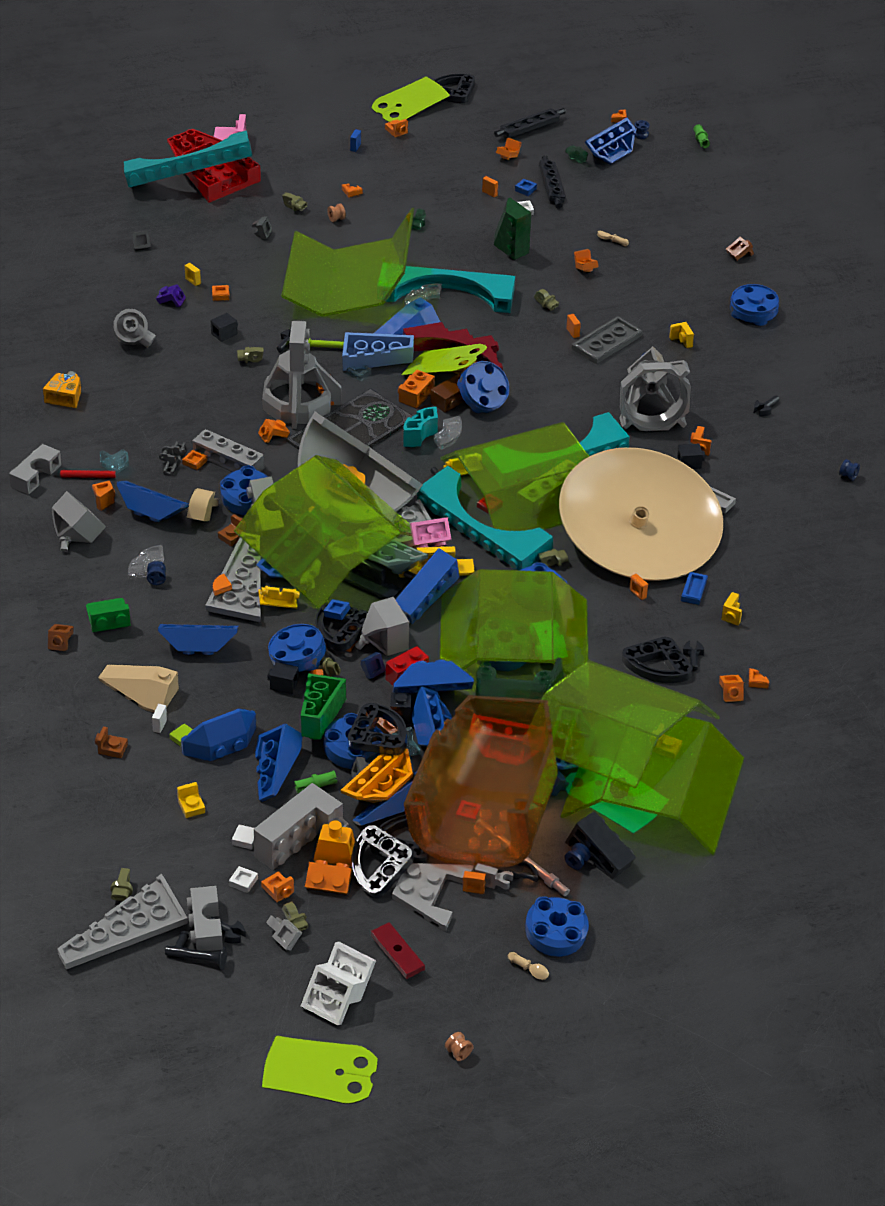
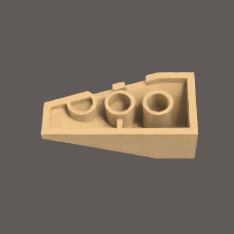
(142, 684)

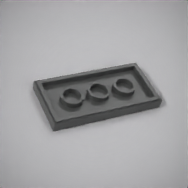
(607, 340)

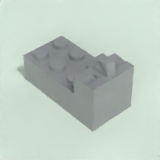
(295, 825)

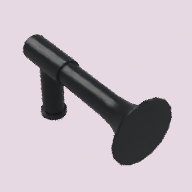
(178, 951)

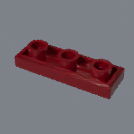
(397, 950)

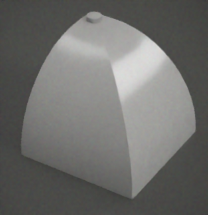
(381, 475)

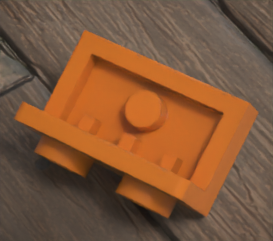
(328, 877)

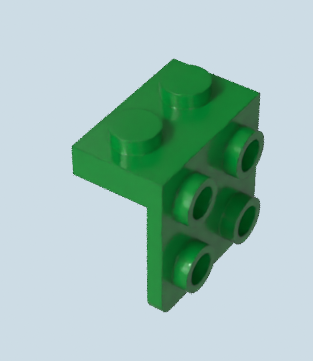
(108, 614)

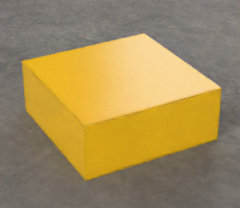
(192, 274)

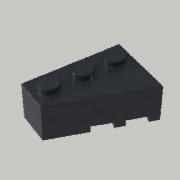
(605, 847)

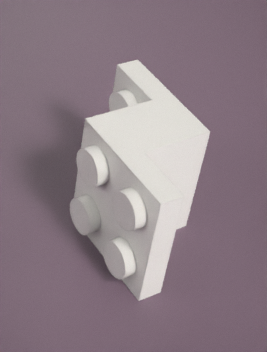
(338, 983)

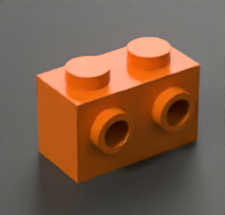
(416, 388)

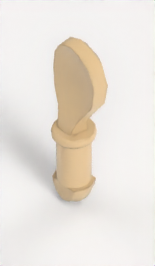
(603, 235)
(536, 970)

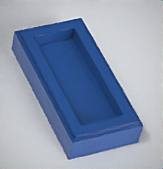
(694, 588)

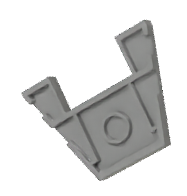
(420, 888)

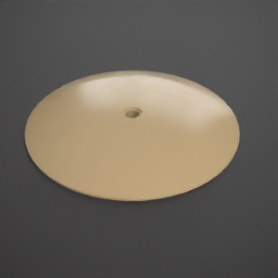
(641, 513)

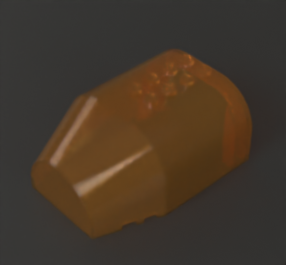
(484, 782)

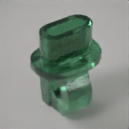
(577, 153)
(418, 219)

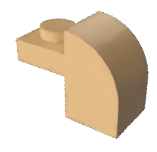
(201, 504)

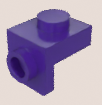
(171, 293)

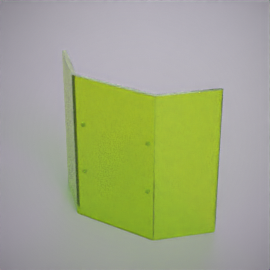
(346, 277)
(523, 475)
(319, 526)
(514, 620)
(613, 720)
(685, 779)

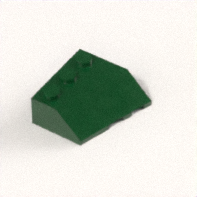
(514, 230)

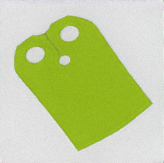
(412, 98)
(444, 359)
(310, 1069)

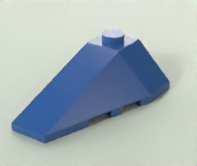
(413, 314)
(276, 755)
(385, 808)

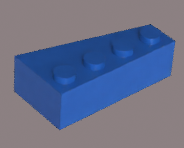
(428, 585)

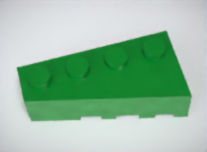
(321, 704)

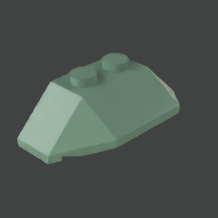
(398, 557)

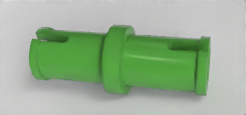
(701, 136)
(319, 780)

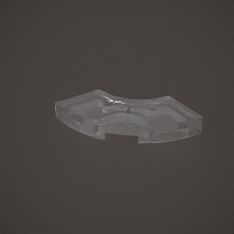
(427, 292)
(451, 431)
(138, 565)

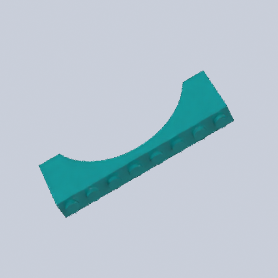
(142, 171)
(492, 288)
(605, 435)
(515, 548)

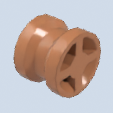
(336, 212)
(458, 1046)

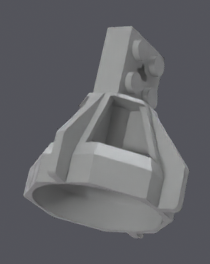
(296, 368)
(649, 376)

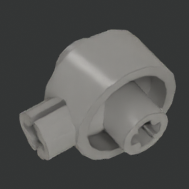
(134, 335)

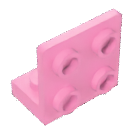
(224, 132)
(430, 533)

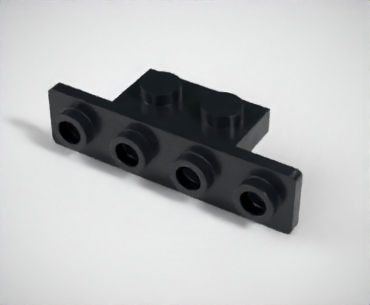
(372, 578)

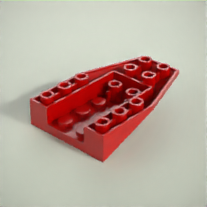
(218, 179)

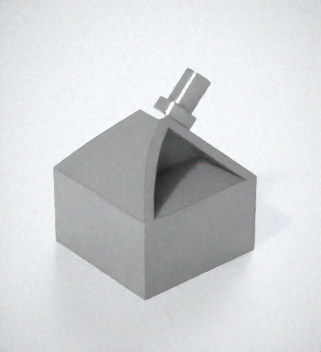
(74, 522)
(385, 628)

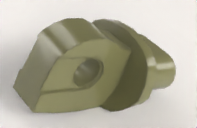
(294, 202)
(546, 300)
(251, 354)
(553, 557)
(329, 667)
(121, 888)
(294, 917)

